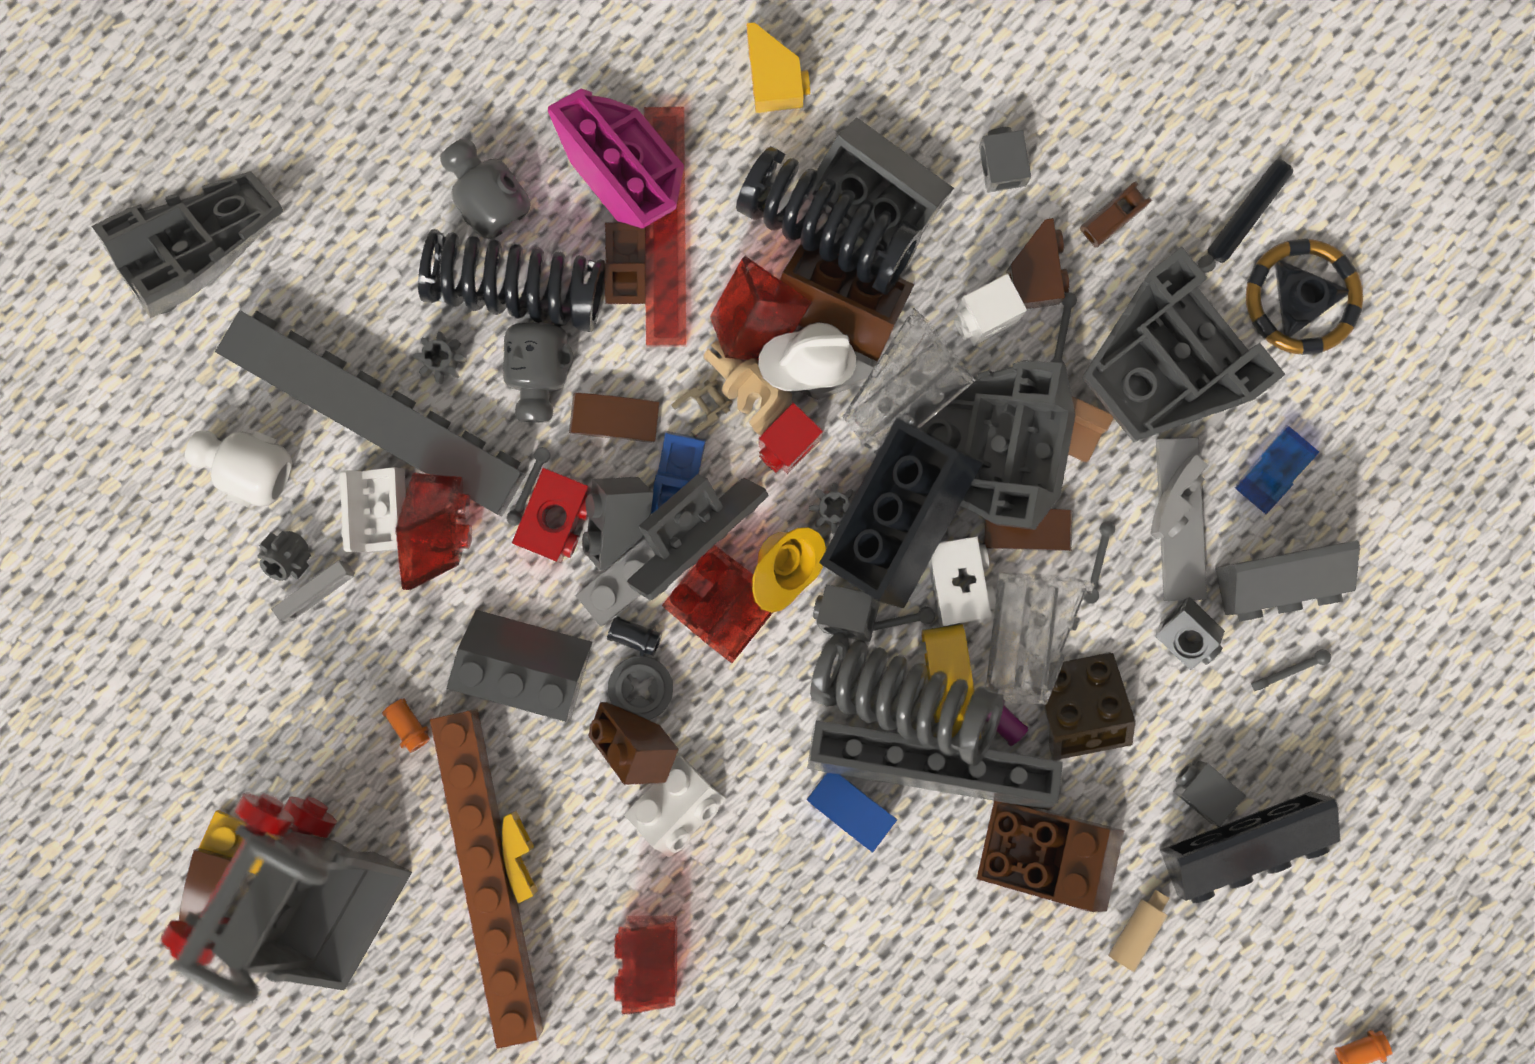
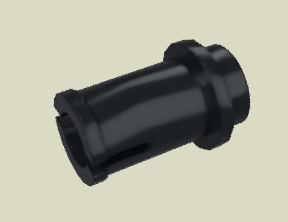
(634, 636)

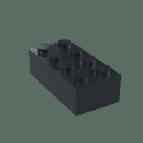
(900, 513)

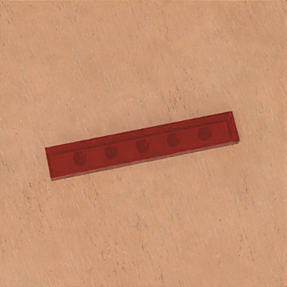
(667, 247)

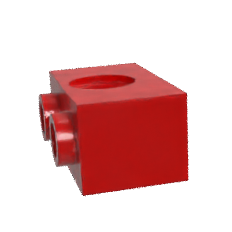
(788, 440)
(550, 492)

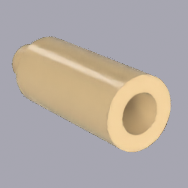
(1140, 931)

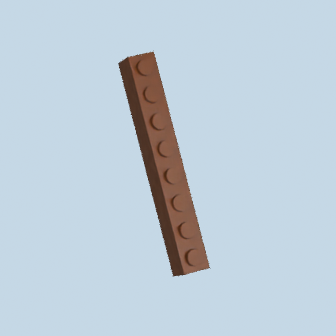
(485, 880)

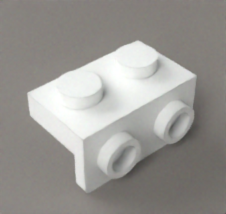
(371, 508)
(675, 808)

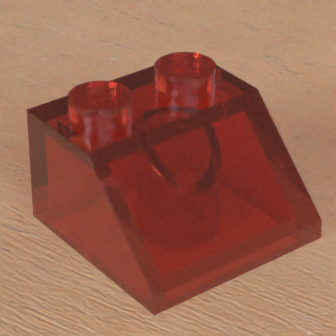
(432, 528)

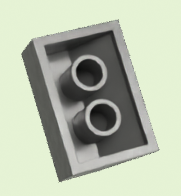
(885, 176)
(1288, 580)
(520, 665)

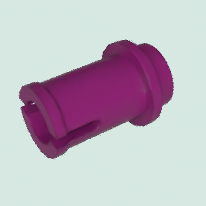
(1010, 727)

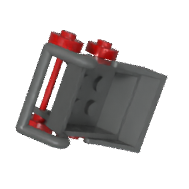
(303, 913)

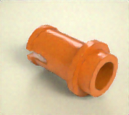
(406, 725)
(1365, 1050)

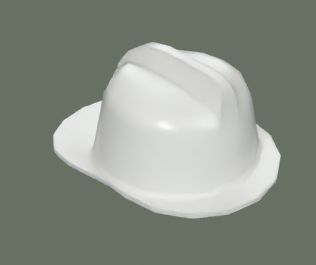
(808, 359)

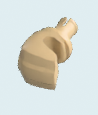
(747, 384)

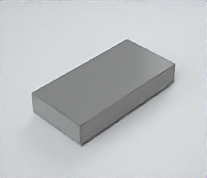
(313, 591)

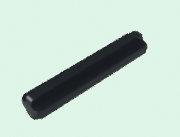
(1250, 211)

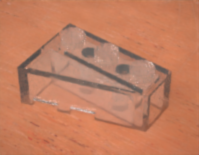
(908, 383)
(1030, 632)

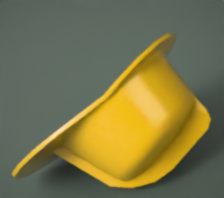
(786, 567)

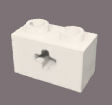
(989, 310)
(951, 603)

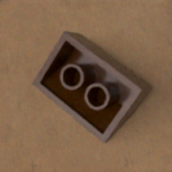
(845, 301)

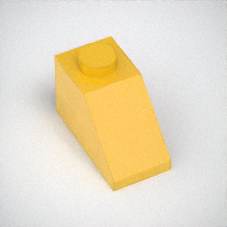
(775, 73)

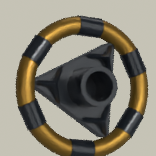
(1304, 296)

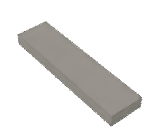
(1184, 553)

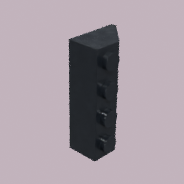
(1252, 845)

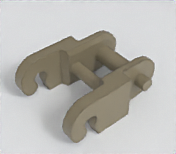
(696, 395)

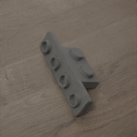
(690, 527)

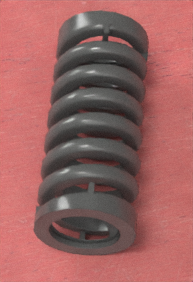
(848, 669)

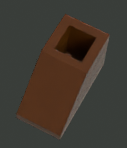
(1038, 270)
(632, 745)

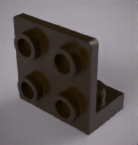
(1089, 708)

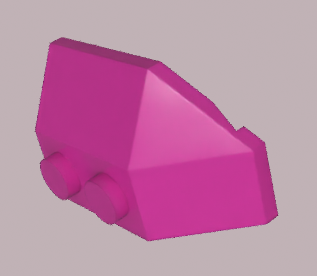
(618, 156)

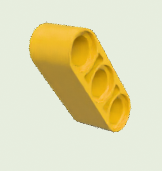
(949, 653)

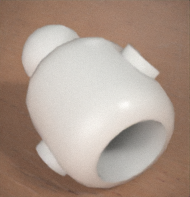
(243, 465)

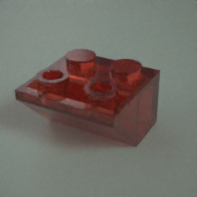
(718, 603)
(648, 963)

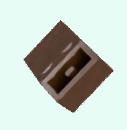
(1051, 856)

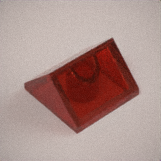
(755, 311)

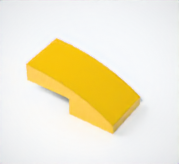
(516, 843)

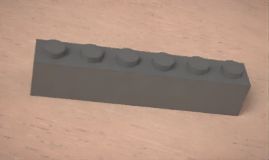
(909, 763)

